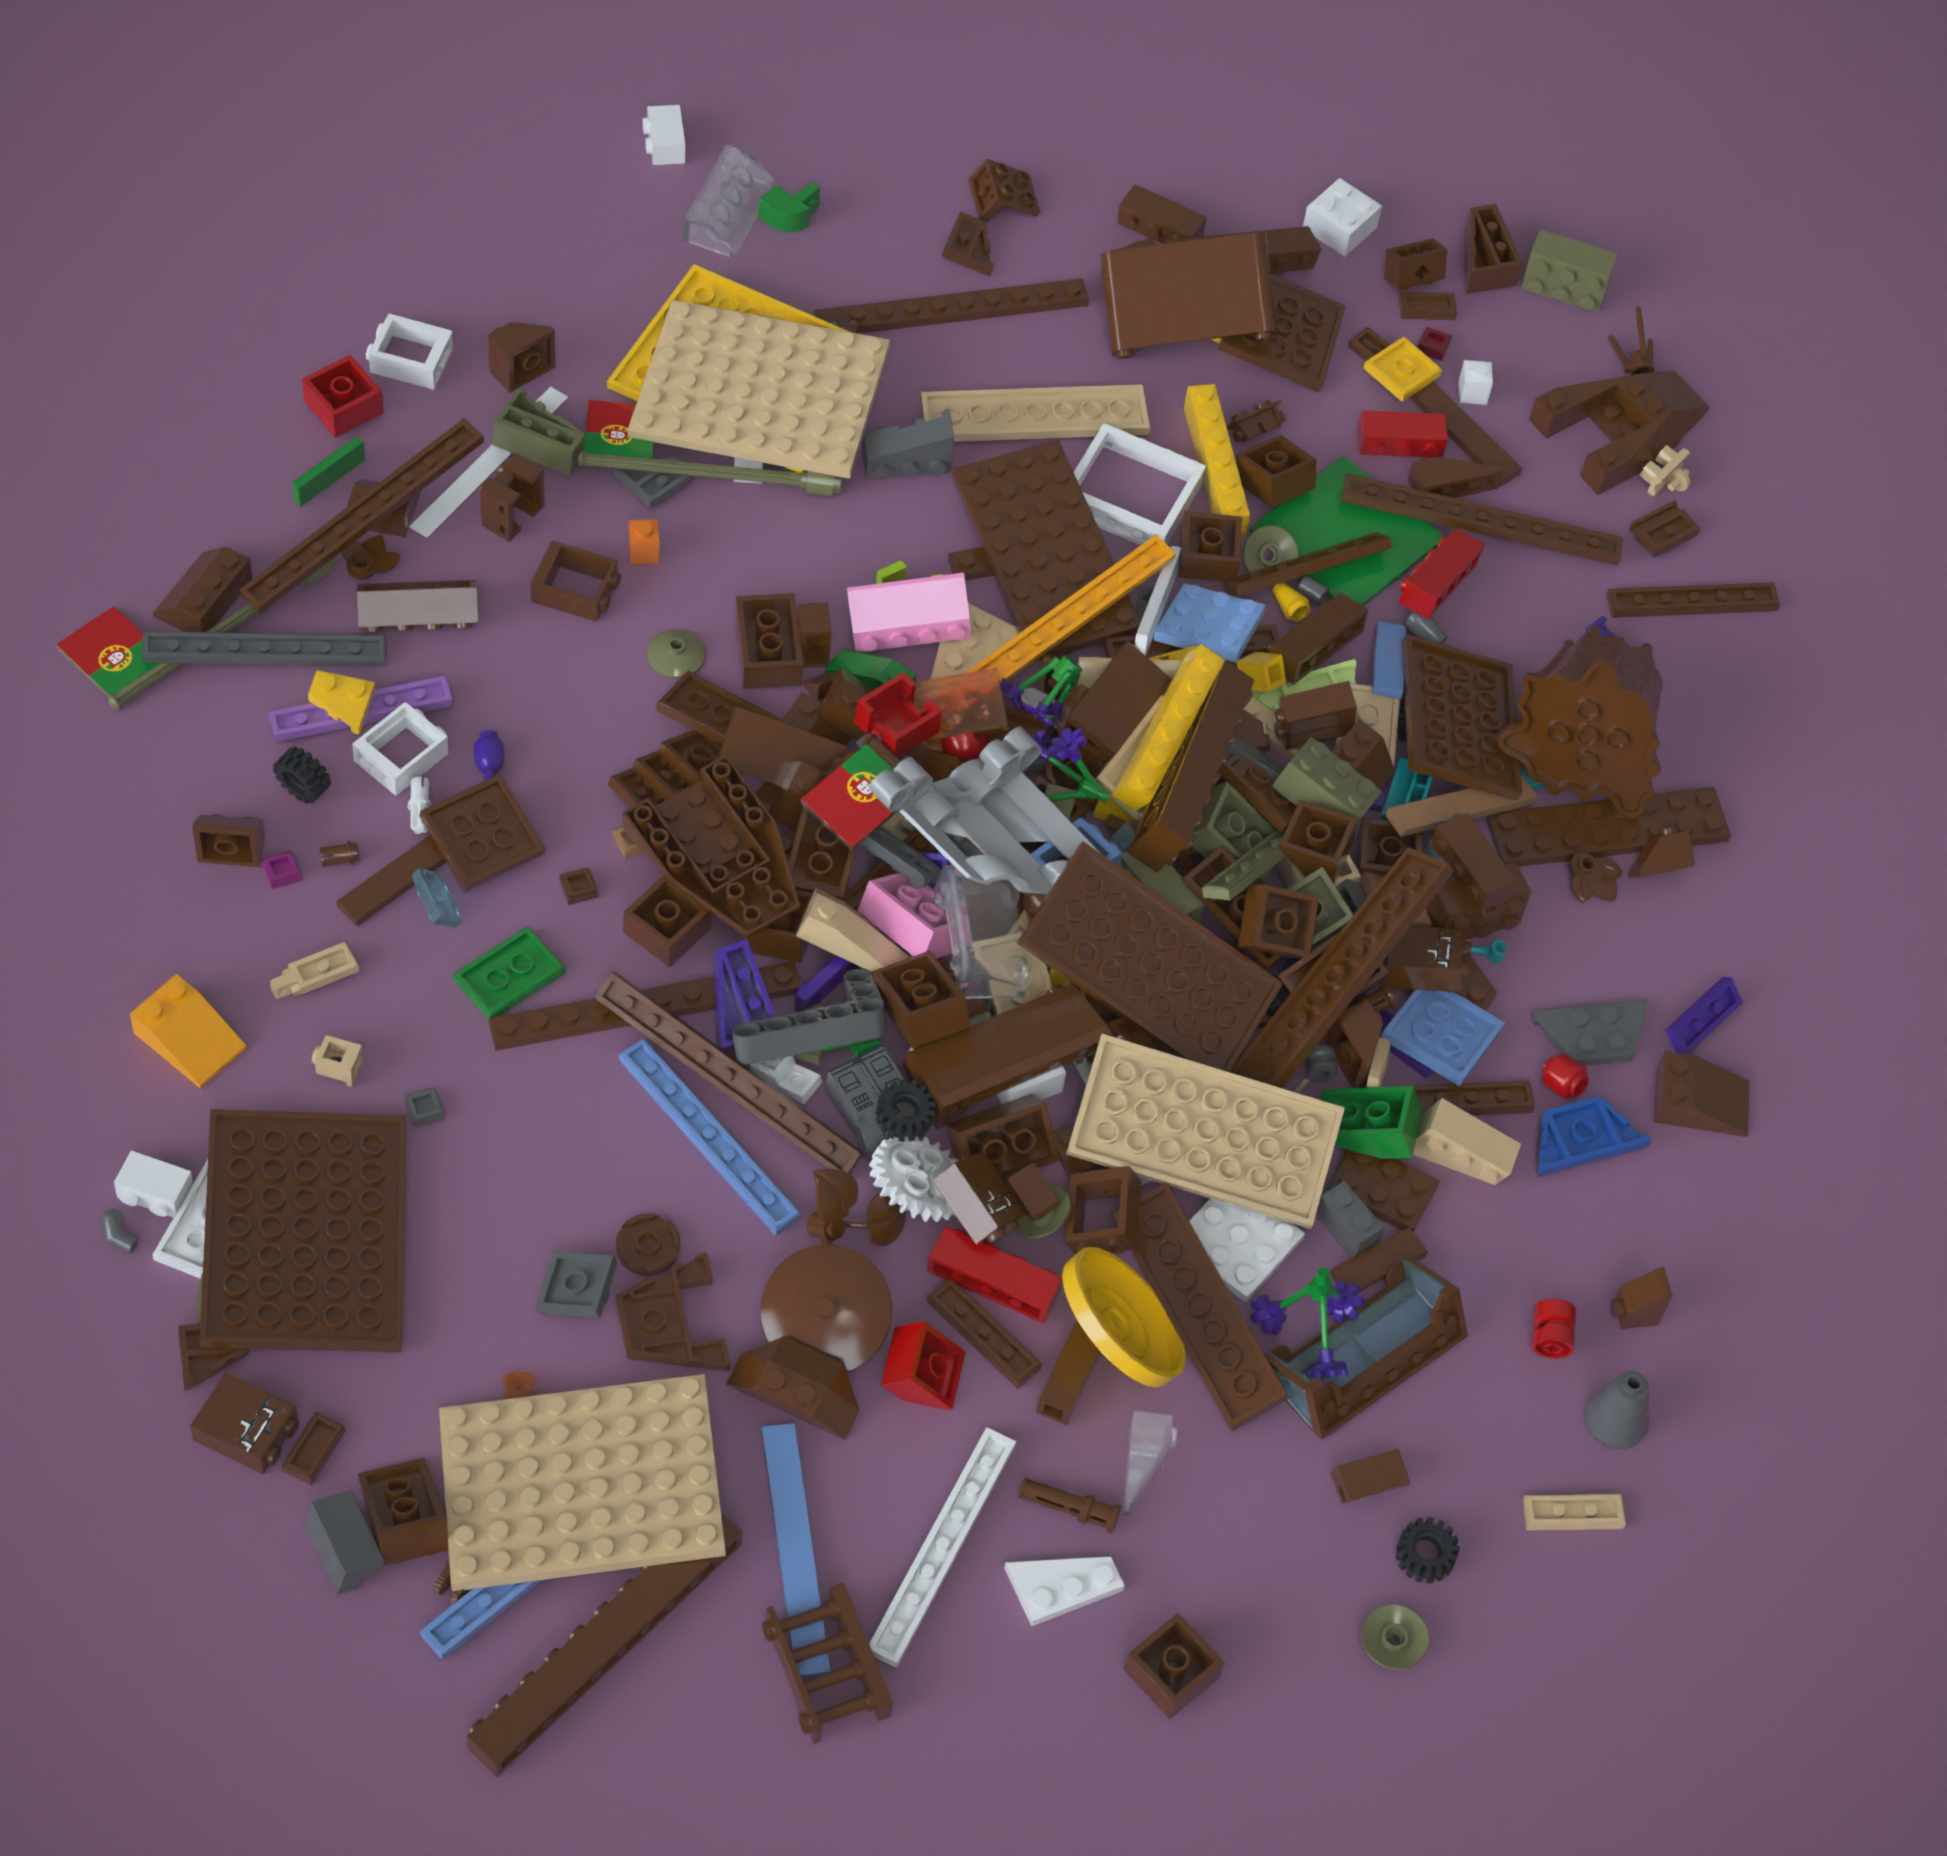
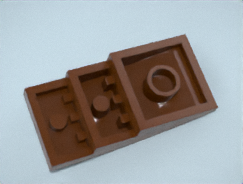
(666, 771)

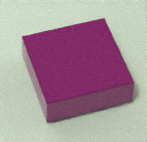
(281, 869)

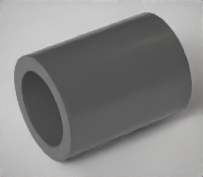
(1313, 590)

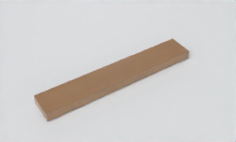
(1433, 811)

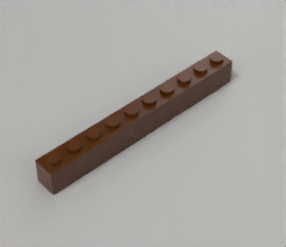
(588, 1656)

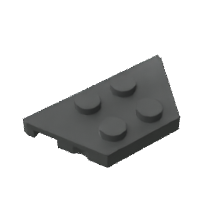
(1595, 1031)

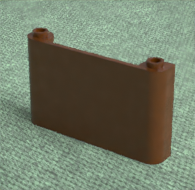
(1188, 292)

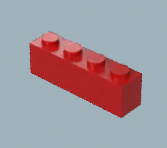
(1440, 573)
(994, 1274)

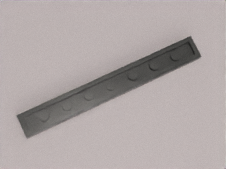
(263, 648)

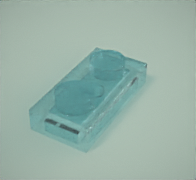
(436, 898)

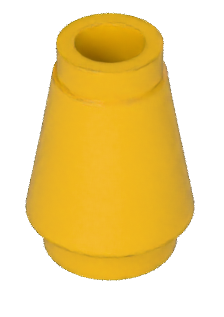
(1291, 602)

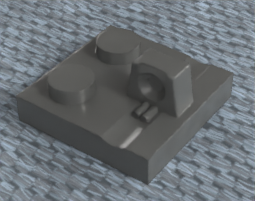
(576, 1284)

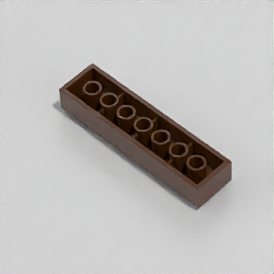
(1186, 787)

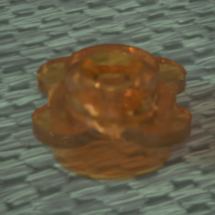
(517, 1379)

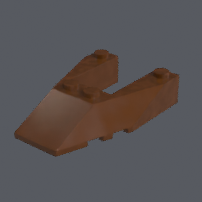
(1633, 411)

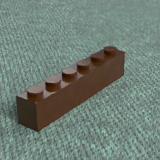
(1287, 248)

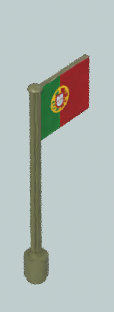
(610, 447)
(111, 649)

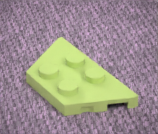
(1315, 679)

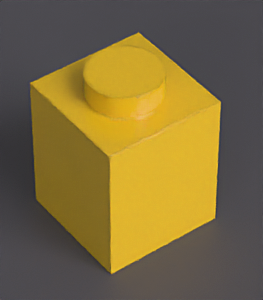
(1265, 669)

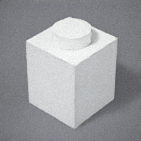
(1475, 382)

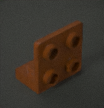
(1002, 185)

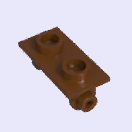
(1246, 423)

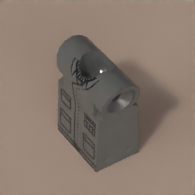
(856, 1092)

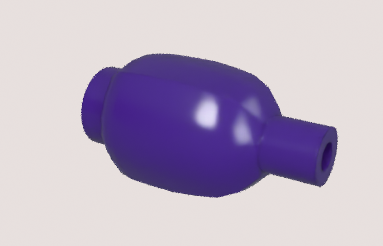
(489, 753)

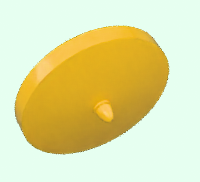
(1123, 1317)

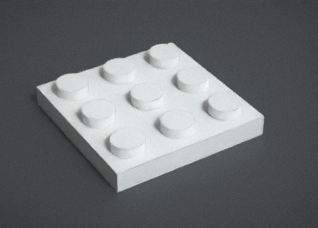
(1244, 1244)

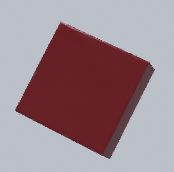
(1434, 343)

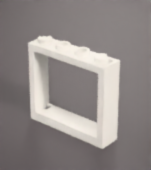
(1122, 521)

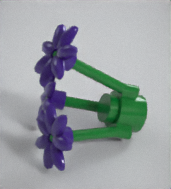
(1066, 674)

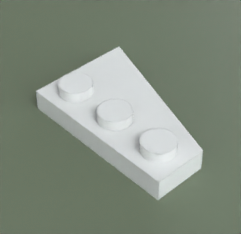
(1062, 1585)

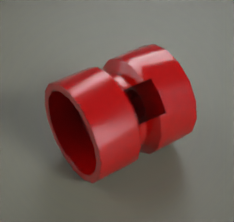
(1554, 1328)

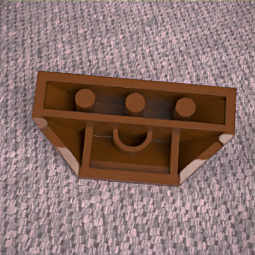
(799, 1384)

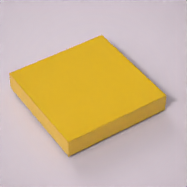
(1402, 369)

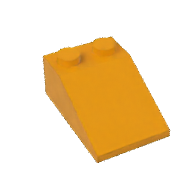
(186, 1031)

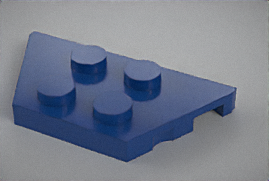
(1584, 1134)

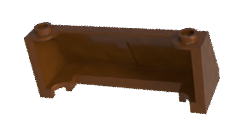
(1006, 1050)

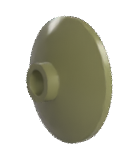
(1270, 538)
(675, 662)
(1048, 1222)
(1396, 1623)

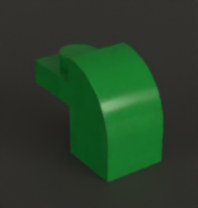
(786, 211)

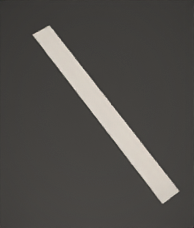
(473, 477)

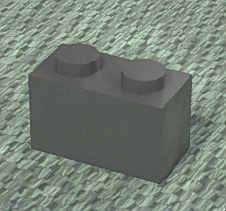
(1348, 1220)

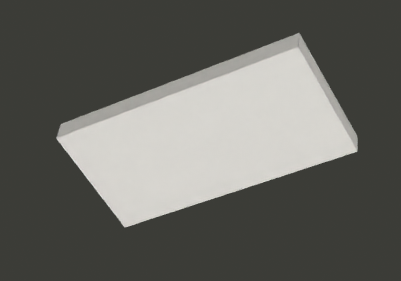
(184, 1239)

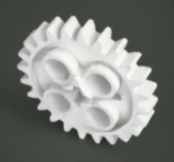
(907, 1174)

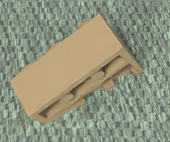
(1464, 1143)

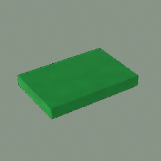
(509, 973)

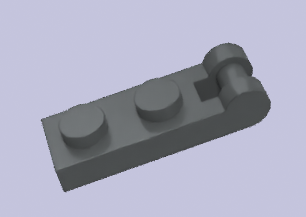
(902, 858)

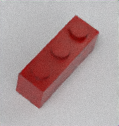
(1402, 434)

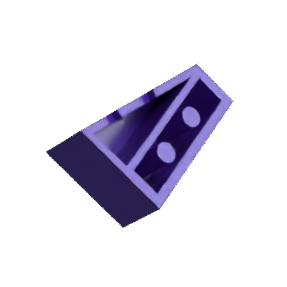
(738, 991)

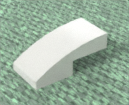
(788, 1077)

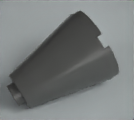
(1619, 1411)

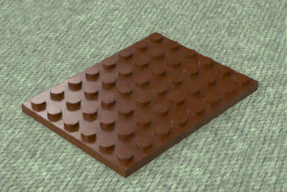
(307, 1230)

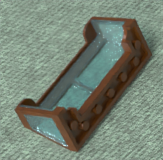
(1386, 1345)

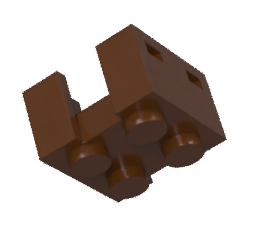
(512, 487)

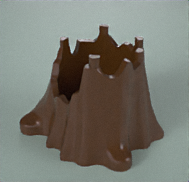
(1591, 722)

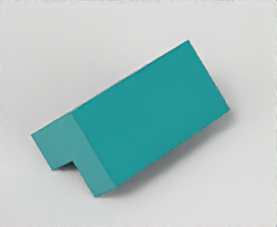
(1406, 787)

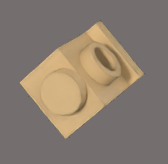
(338, 1059)

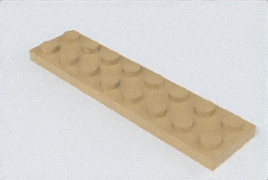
(1039, 411)

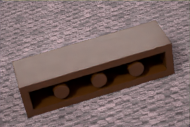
(1319, 636)

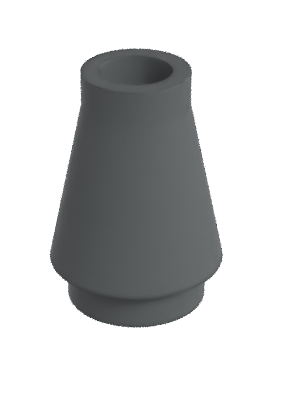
(1425, 628)

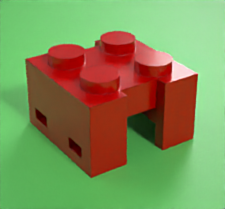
(895, 718)

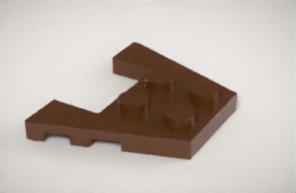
(656, 1323)

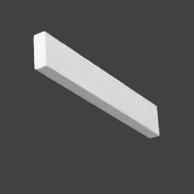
(1157, 603)

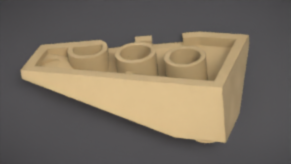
(844, 932)

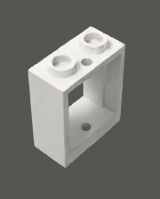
(404, 369)
(382, 769)

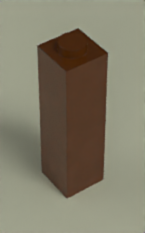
(1069, 1376)

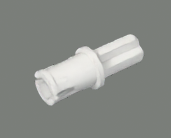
(418, 802)

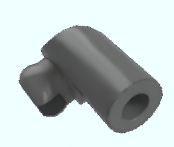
(113, 1231)

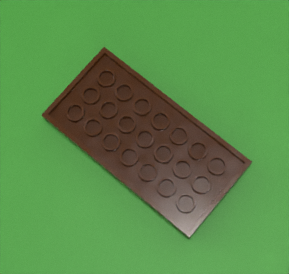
(1041, 538)
(1149, 961)

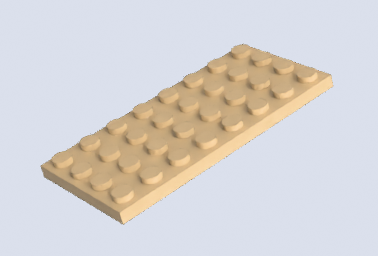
(1206, 1131)

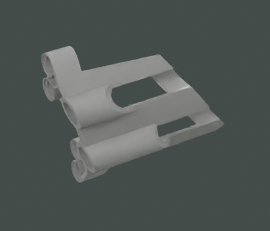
(991, 807)

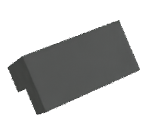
(343, 1541)

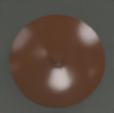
(829, 1303)

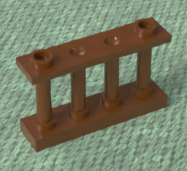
(850, 1637)

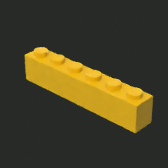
(1215, 451)
(1168, 728)

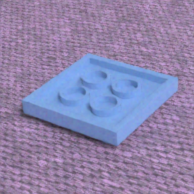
(1210, 619)

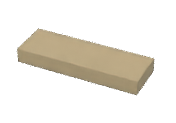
(1573, 1512)

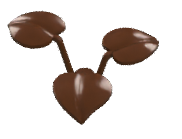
(835, 1195)

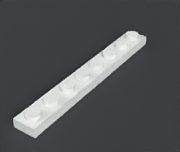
(941, 1547)

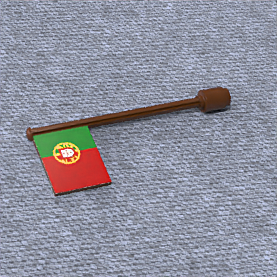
(852, 809)

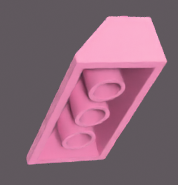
(909, 612)

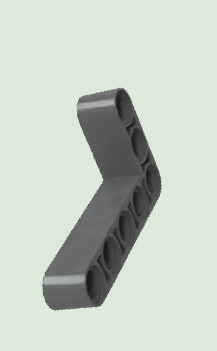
(810, 1030)

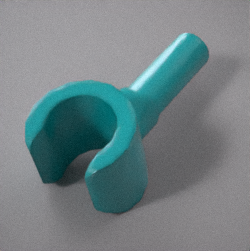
(1492, 952)

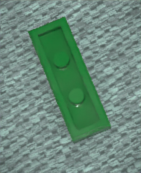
(328, 471)

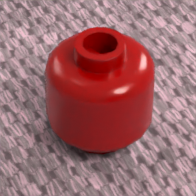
(1565, 1076)

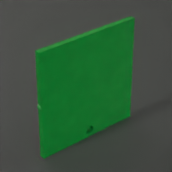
(1322, 520)

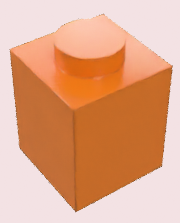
(643, 541)

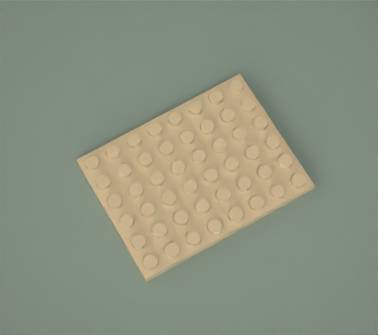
(759, 389)
(580, 1482)

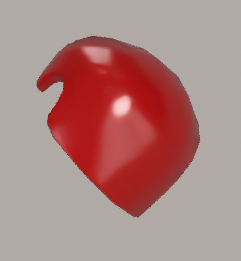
(964, 746)

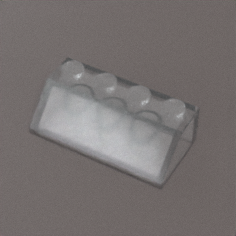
(727, 202)

